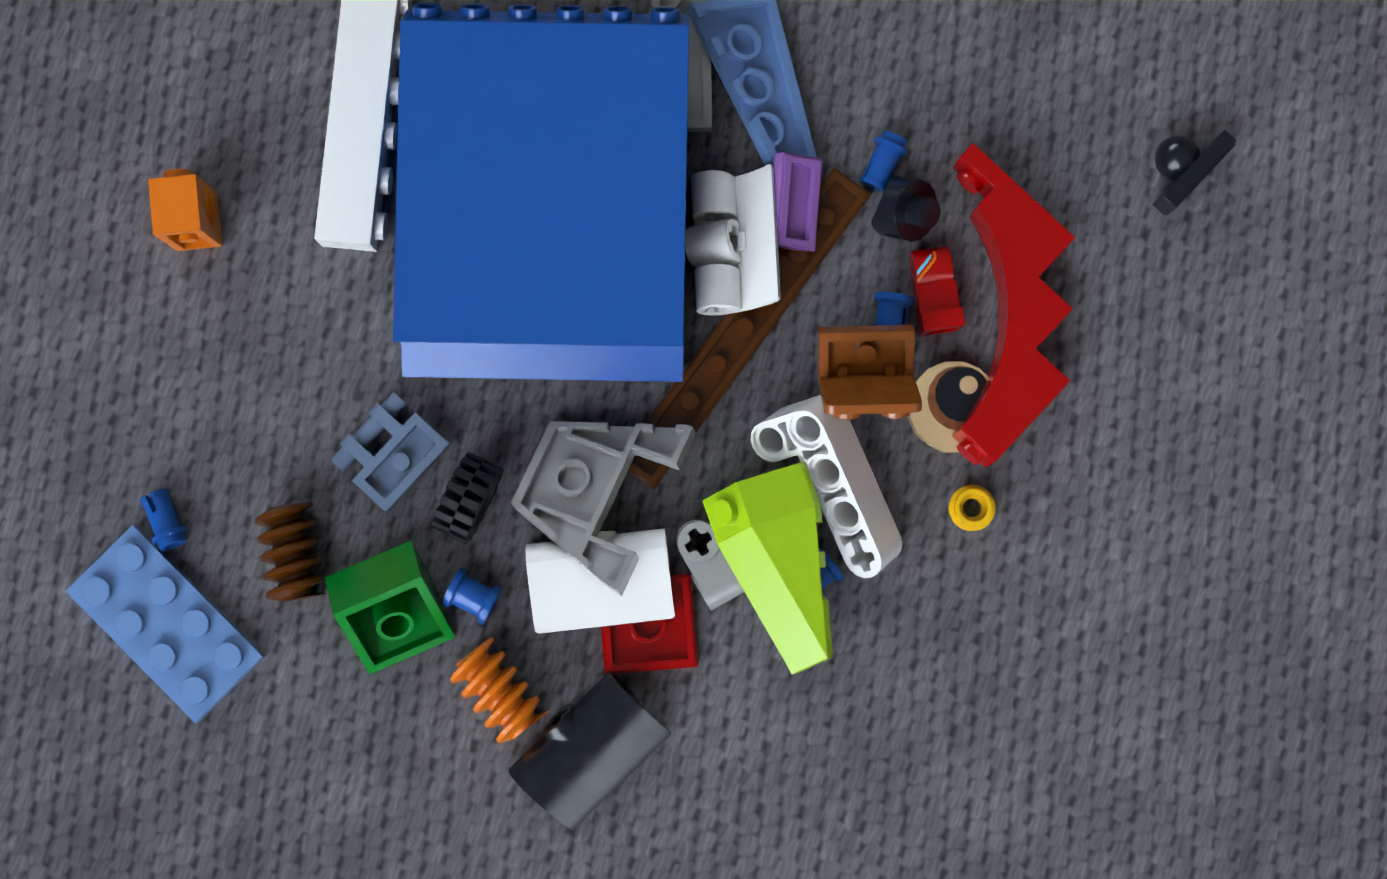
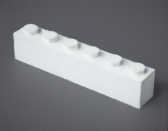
(360, 125)

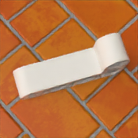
(863, 533)

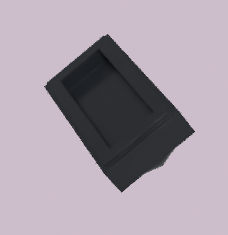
(1182, 162)

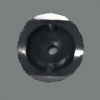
(906, 209)

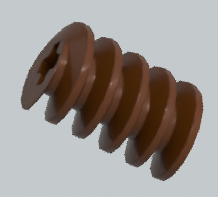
(289, 552)

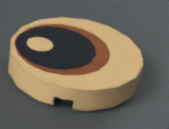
(947, 399)

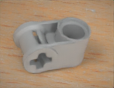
(708, 569)

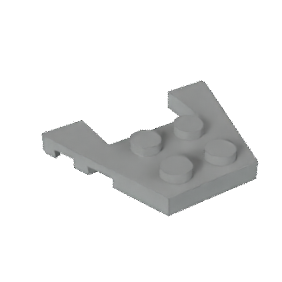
(577, 480)

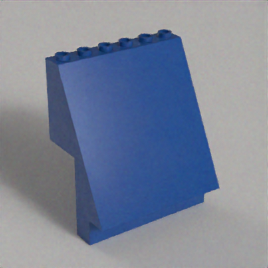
(541, 193)

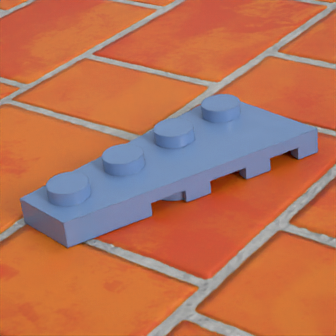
(757, 72)

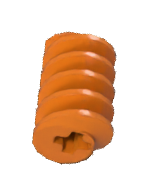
(496, 692)

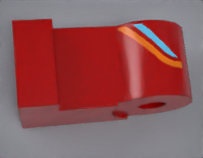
(935, 291)

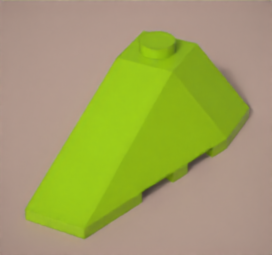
(773, 549)

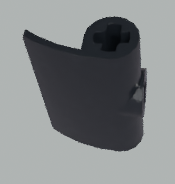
(588, 751)

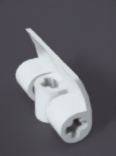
(733, 241)
(571, 598)

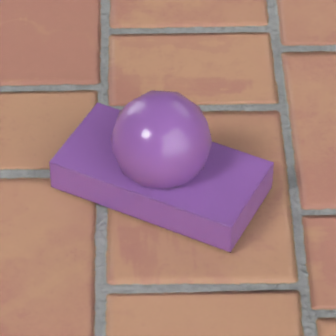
(797, 200)

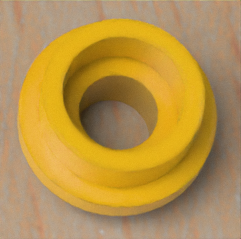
(986, 504)

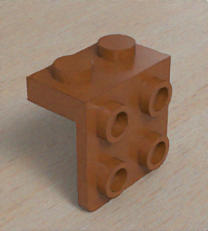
(867, 371)

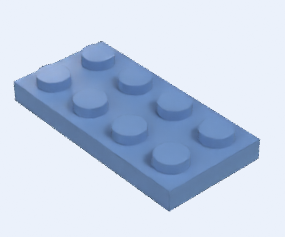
(165, 623)

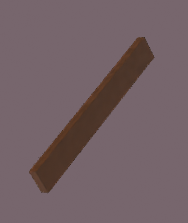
(743, 332)

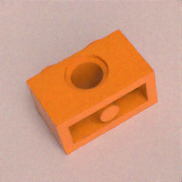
(184, 211)

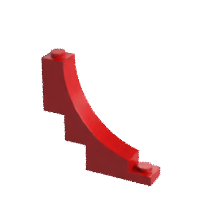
(1020, 247)

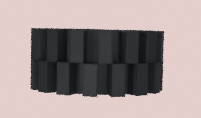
(467, 497)

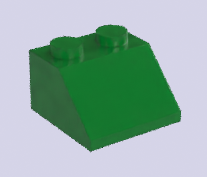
(388, 607)

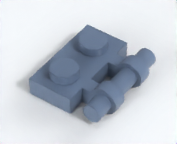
(400, 461)

